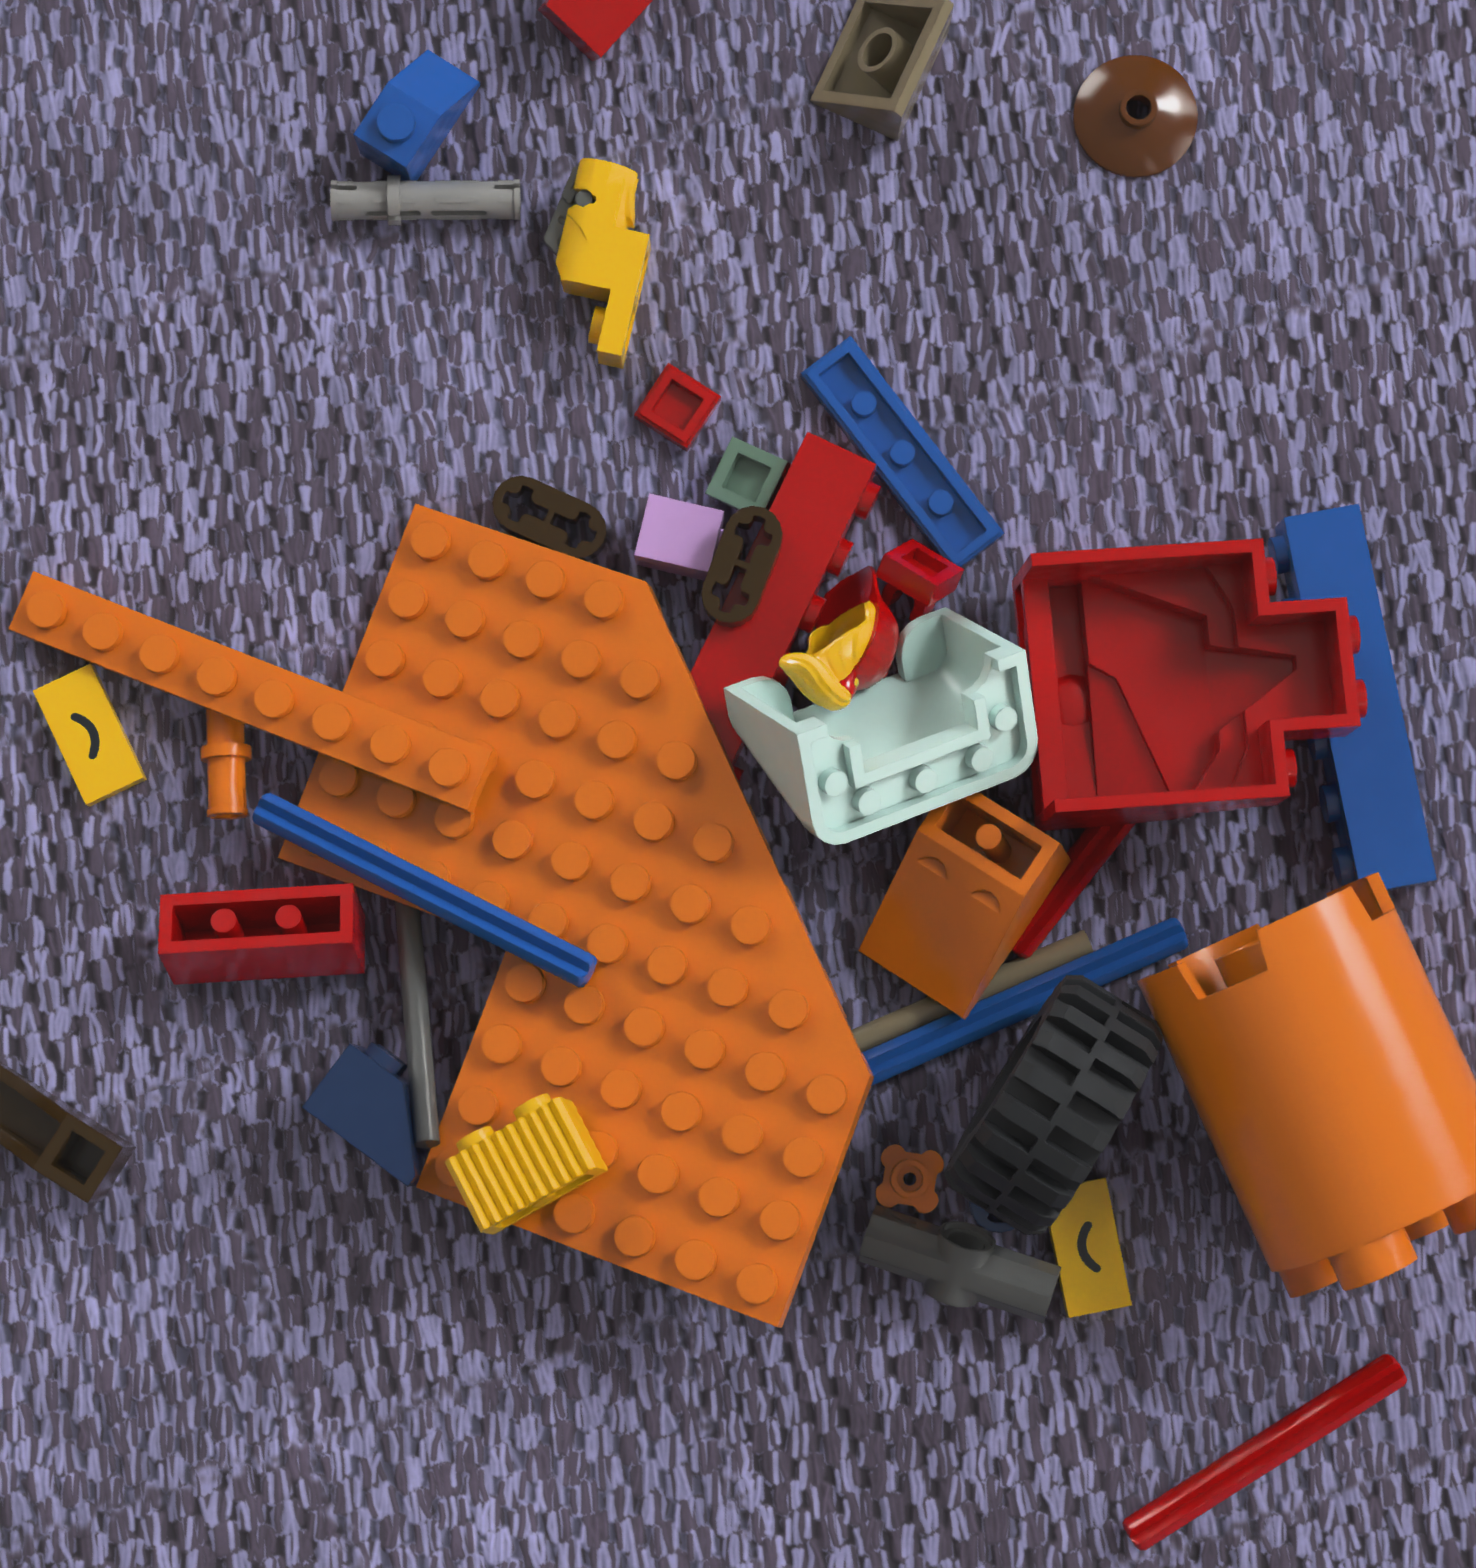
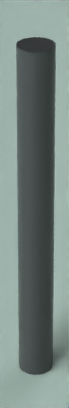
(417, 1027)

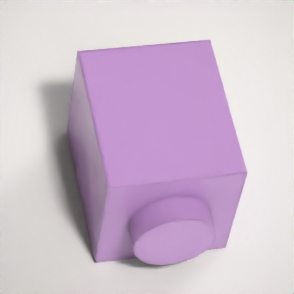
(678, 537)

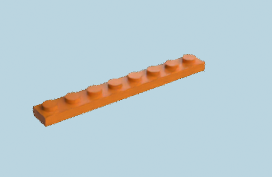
(253, 692)

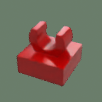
(919, 574)

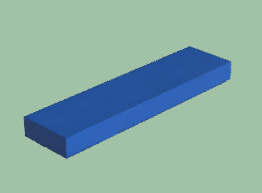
(904, 453)

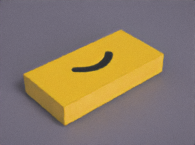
(89, 735)
(1089, 1252)

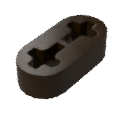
(555, 504)
(727, 561)

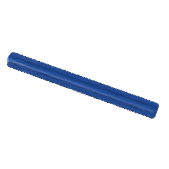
(425, 890)
(1023, 1000)

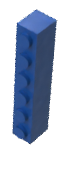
(1371, 770)

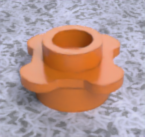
(922, 1192)

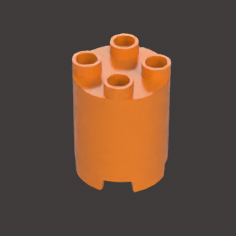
(1326, 1086)

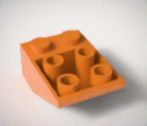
(962, 899)

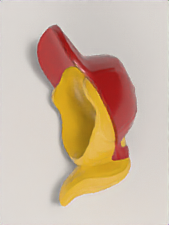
(849, 646)

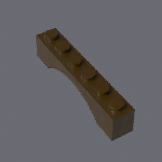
(59, 1139)

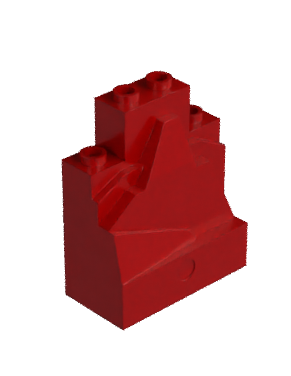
(1175, 680)

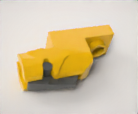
(599, 253)

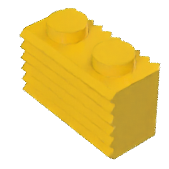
(525, 1163)

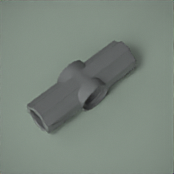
(959, 1264)

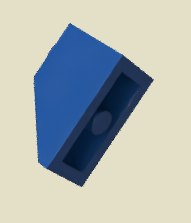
(414, 115)

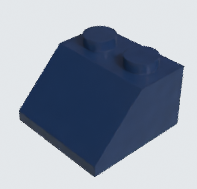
(371, 1109)

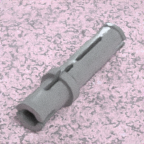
(415, 200)

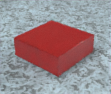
(677, 407)

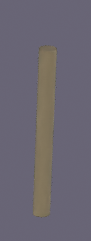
(1007, 976)

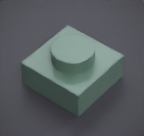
(747, 476)

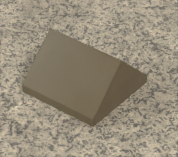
(883, 61)

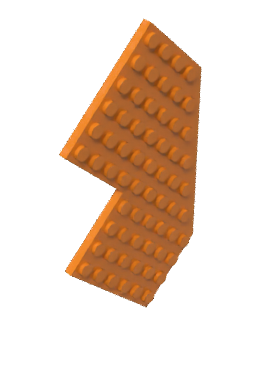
(618, 824)

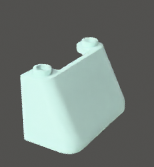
(907, 745)

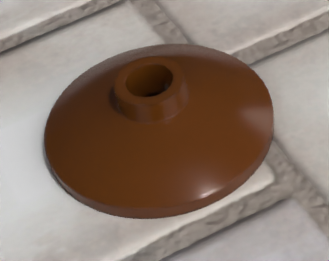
(1129, 144)

